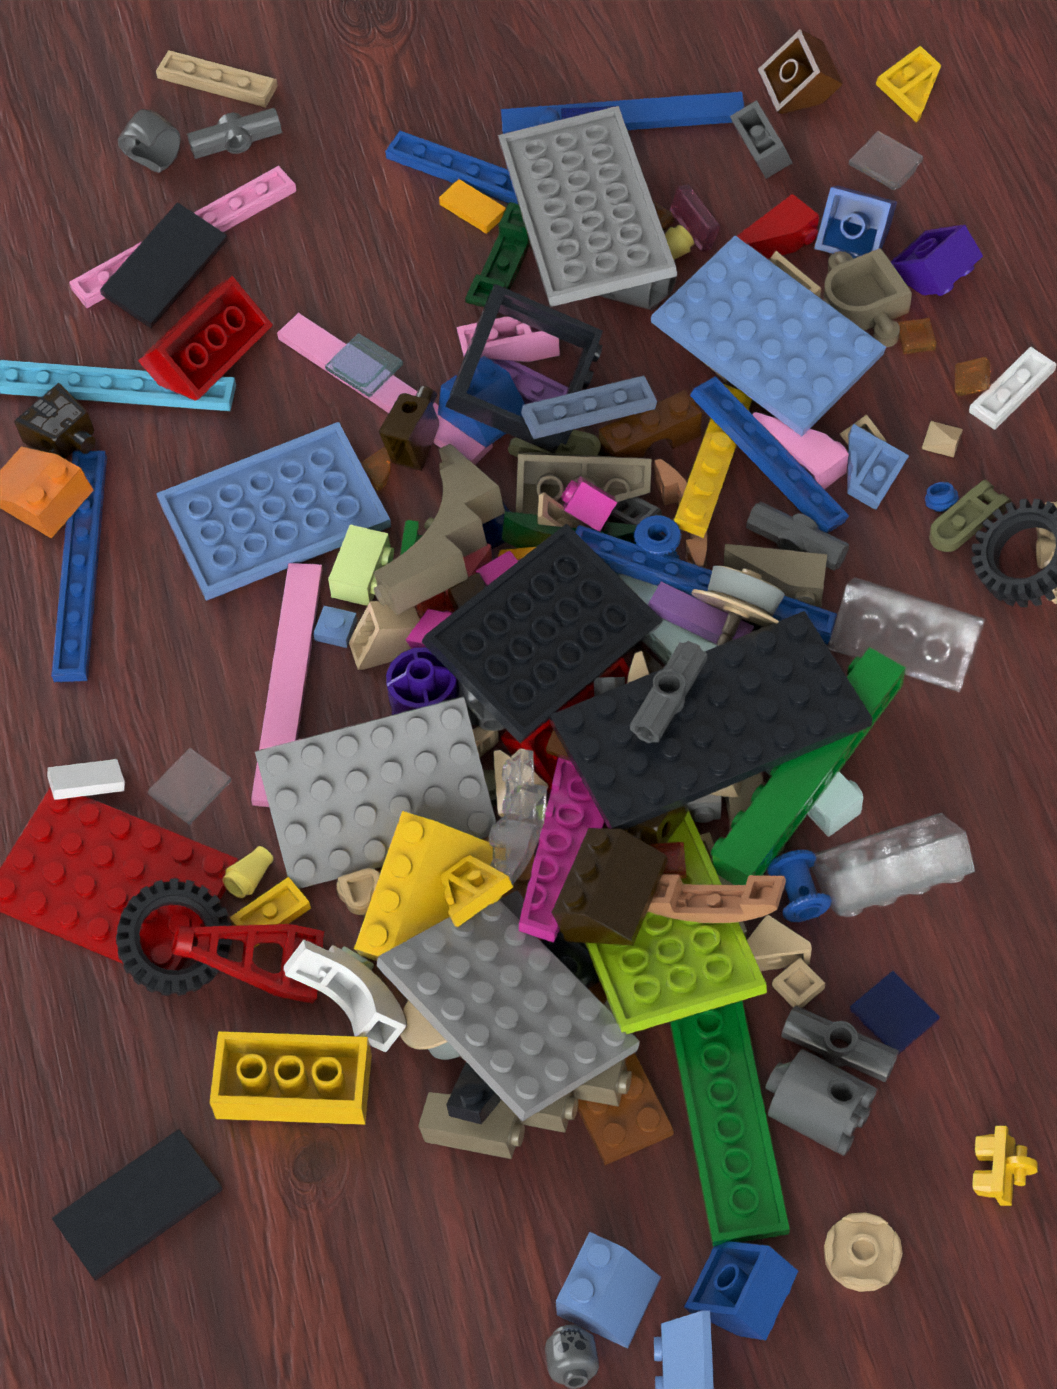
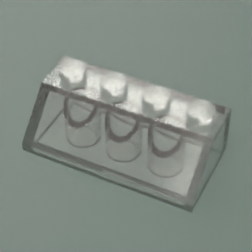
(918, 634)
(893, 864)

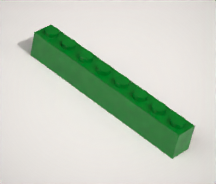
(799, 783)

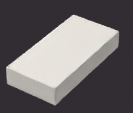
(85, 779)

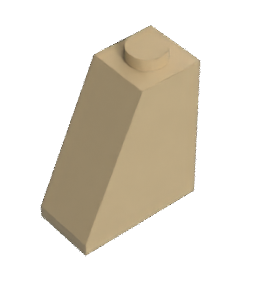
(381, 635)

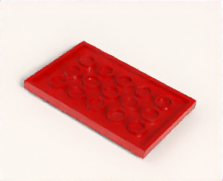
(87, 861)

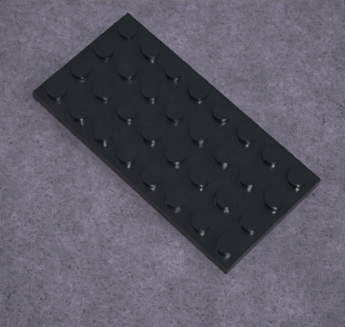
(744, 714)

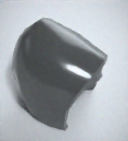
(150, 140)

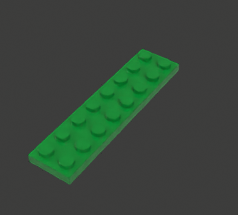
(729, 1126)

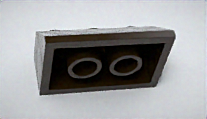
(608, 888)

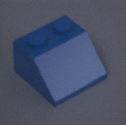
(854, 222)
(488, 384)
(743, 1288)

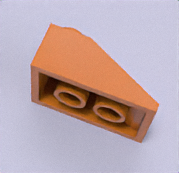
(42, 489)

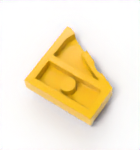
(472, 887)

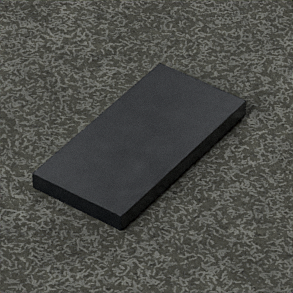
(163, 265)
(137, 1204)

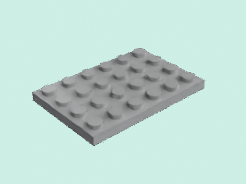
(345, 789)
(508, 1007)

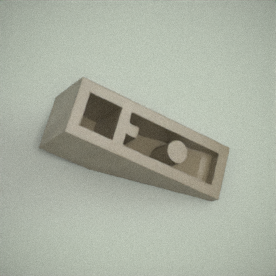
(794, 572)

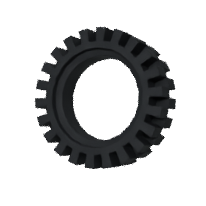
(992, 542)
(129, 927)

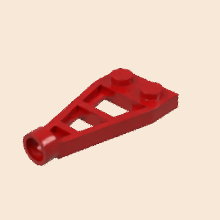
(286, 935)

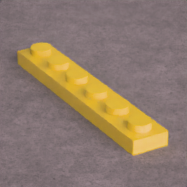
(707, 475)

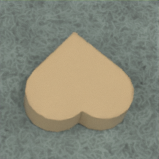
(358, 889)

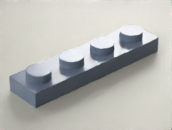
(588, 407)

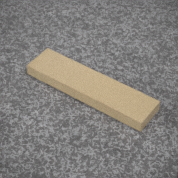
(216, 78)

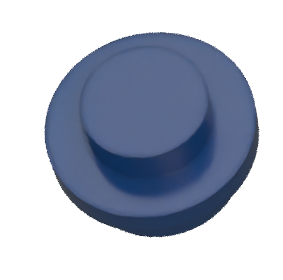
(941, 496)

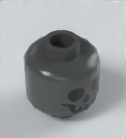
(571, 1356)

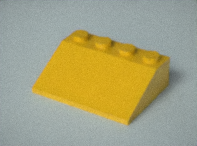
(410, 885)

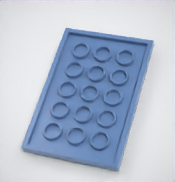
(768, 335)
(271, 510)

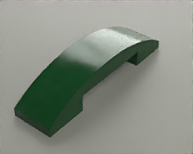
(504, 257)
(524, 531)

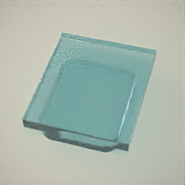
(364, 365)

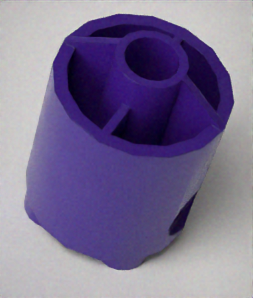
(418, 681)

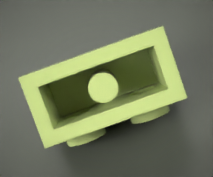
(354, 567)

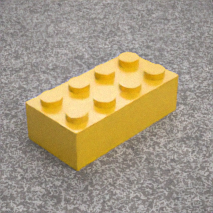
(291, 1078)

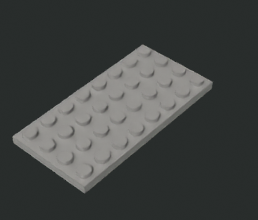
(586, 206)

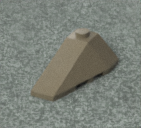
(553, 471)

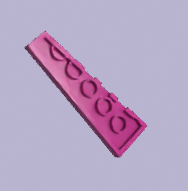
(564, 828)

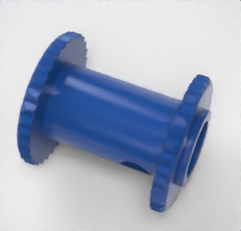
(652, 541)
(801, 891)

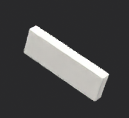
(1012, 388)

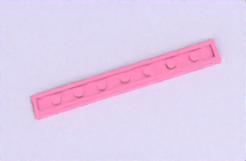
(222, 214)
(322, 346)
(289, 663)

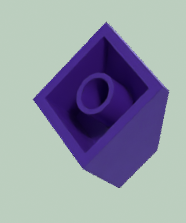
(937, 259)

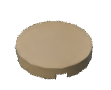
(862, 1252)

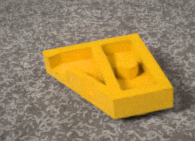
(910, 81)

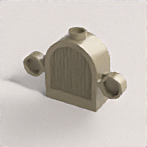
(868, 293)

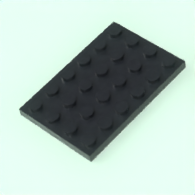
(542, 632)

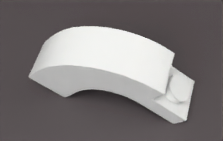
(353, 987)

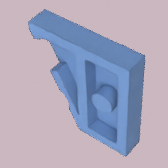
(871, 466)

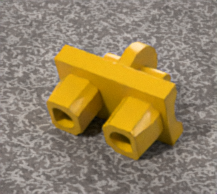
(999, 1180)

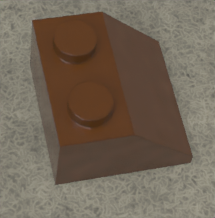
(800, 74)

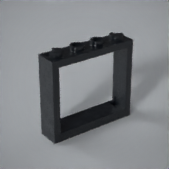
(543, 319)

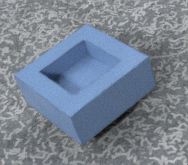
(335, 626)

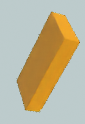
(472, 206)

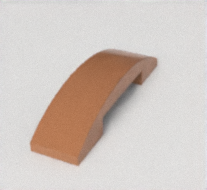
(671, 488)
(717, 902)

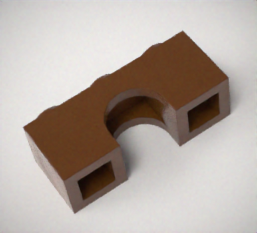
(673, 419)

